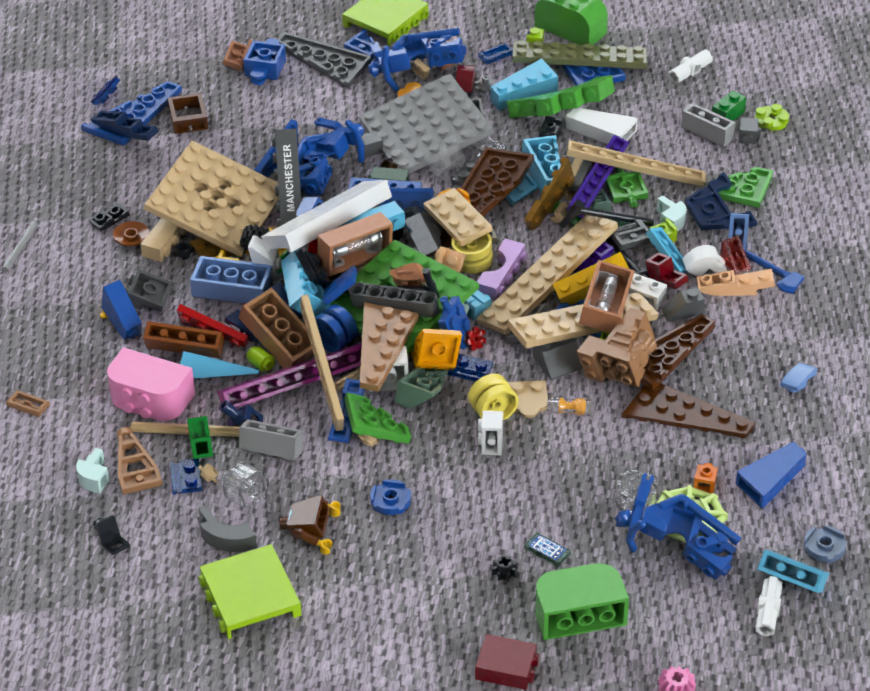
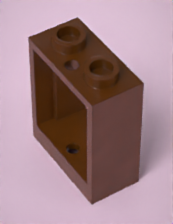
(182, 123)

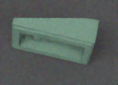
(601, 201)

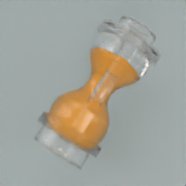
(576, 406)

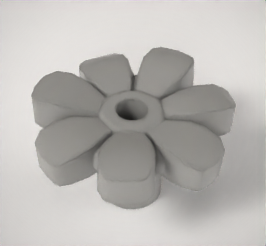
(484, 84)

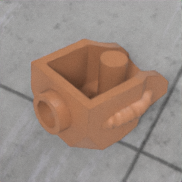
(408, 275)

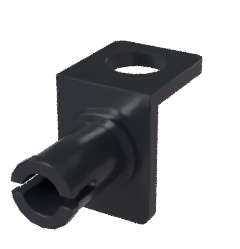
(110, 534)

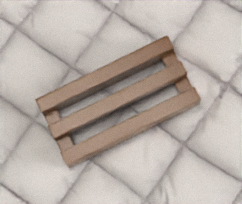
(26, 405)

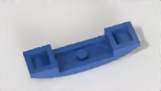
(350, 386)

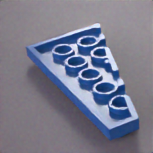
(143, 108)

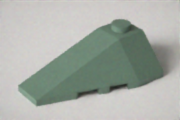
(419, 386)

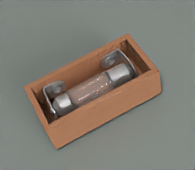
(354, 243)
(606, 296)

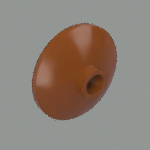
(130, 233)

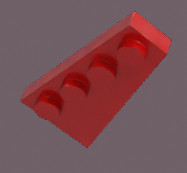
(197, 320)

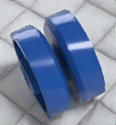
(336, 328)

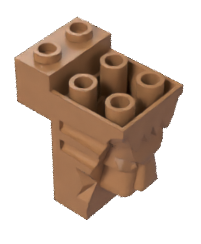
(622, 353)

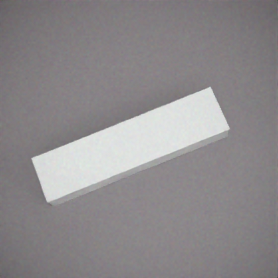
(327, 216)

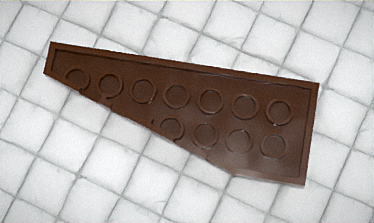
(492, 179)

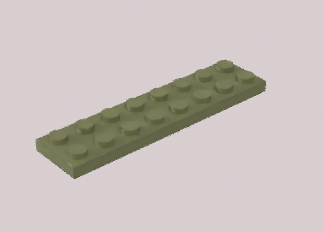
(580, 55)

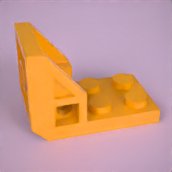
(436, 349)

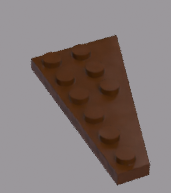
(674, 348)

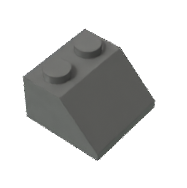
(558, 358)

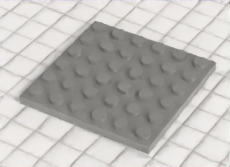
(426, 123)

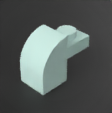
(675, 212)
(91, 473)

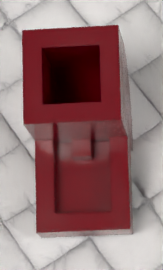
(465, 77)
(661, 269)

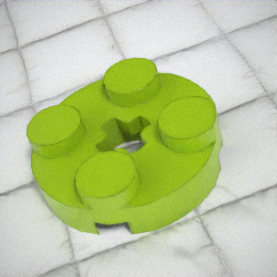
(765, 113)

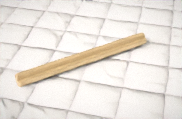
(171, 428)

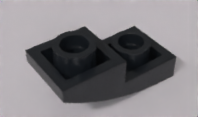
(104, 220)

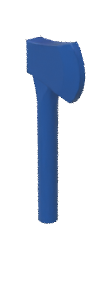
(790, 280)

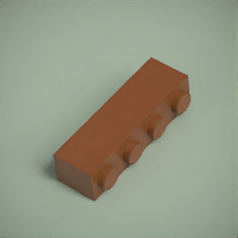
(182, 338)

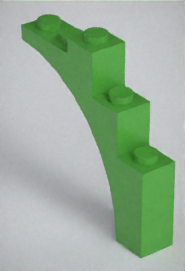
(569, 98)

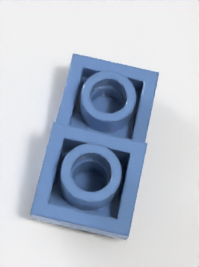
(797, 377)

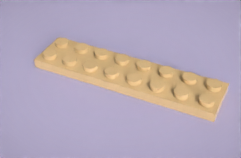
(563, 323)

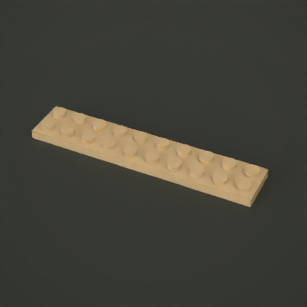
(552, 267)

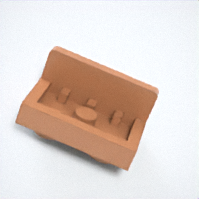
(235, 55)

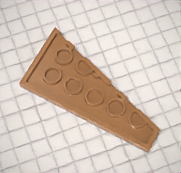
(382, 341)

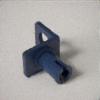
(240, 415)

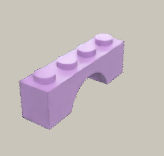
(510, 256)

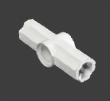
(690, 66)
(769, 606)

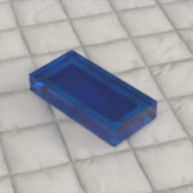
(495, 53)

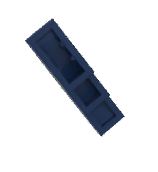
(120, 124)

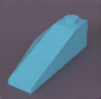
(209, 367)

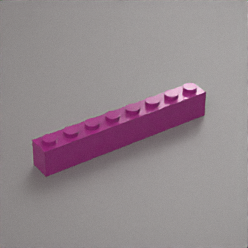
(289, 377)

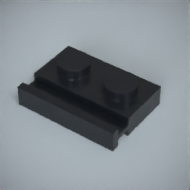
(313, 267)

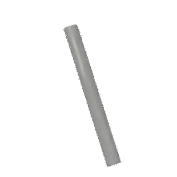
(20, 246)

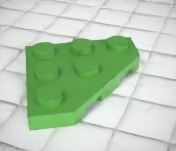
(748, 187)
(374, 422)

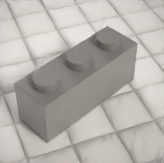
(708, 124)
(270, 439)

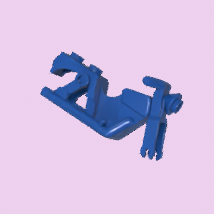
(416, 46)
(315, 149)
(685, 518)

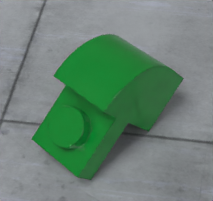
(200, 437)

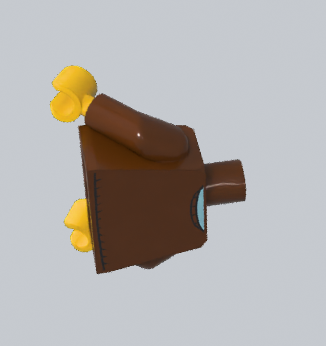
(309, 520)

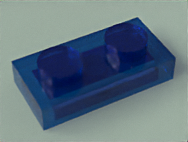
(108, 88)

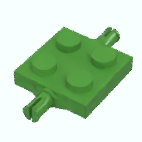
(626, 187)

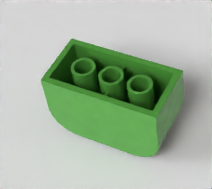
(573, 19)
(580, 600)

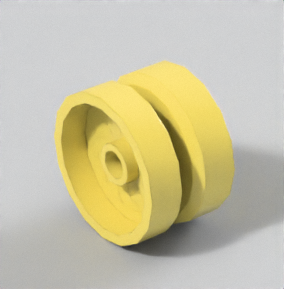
(478, 254)
(493, 394)

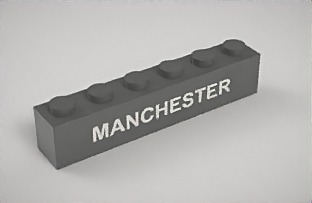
(286, 174)

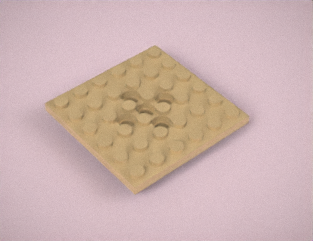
(213, 197)

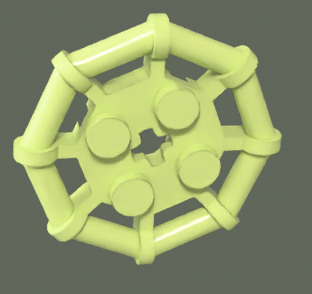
(705, 500)

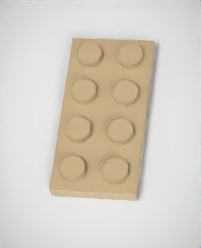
(458, 217)

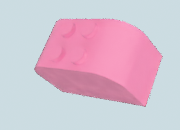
(150, 385)

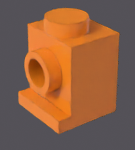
(706, 474)

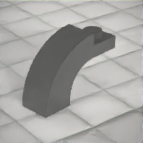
(225, 537)

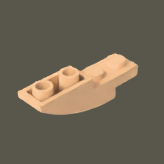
(729, 284)

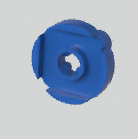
(380, 497)

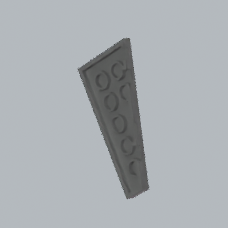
(330, 60)

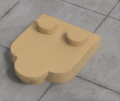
(531, 397)

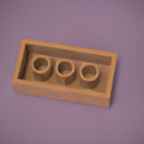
(277, 328)

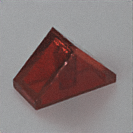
(734, 255)

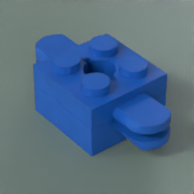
(264, 60)

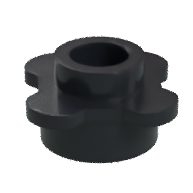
(183, 250)

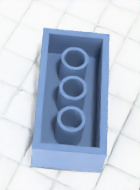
(230, 279)

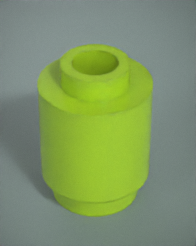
(260, 358)

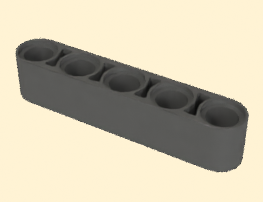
(418, 301)

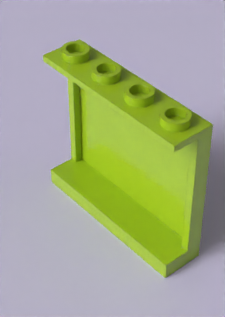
(386, 17)
(248, 589)

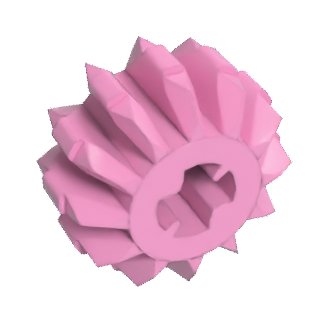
(676, 680)

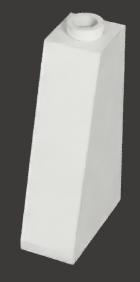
(600, 125)

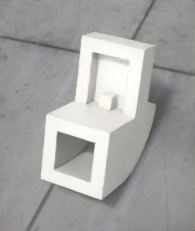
(702, 259)

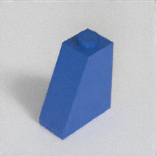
(121, 310)

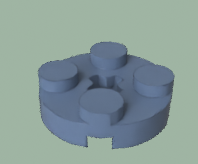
(824, 553)

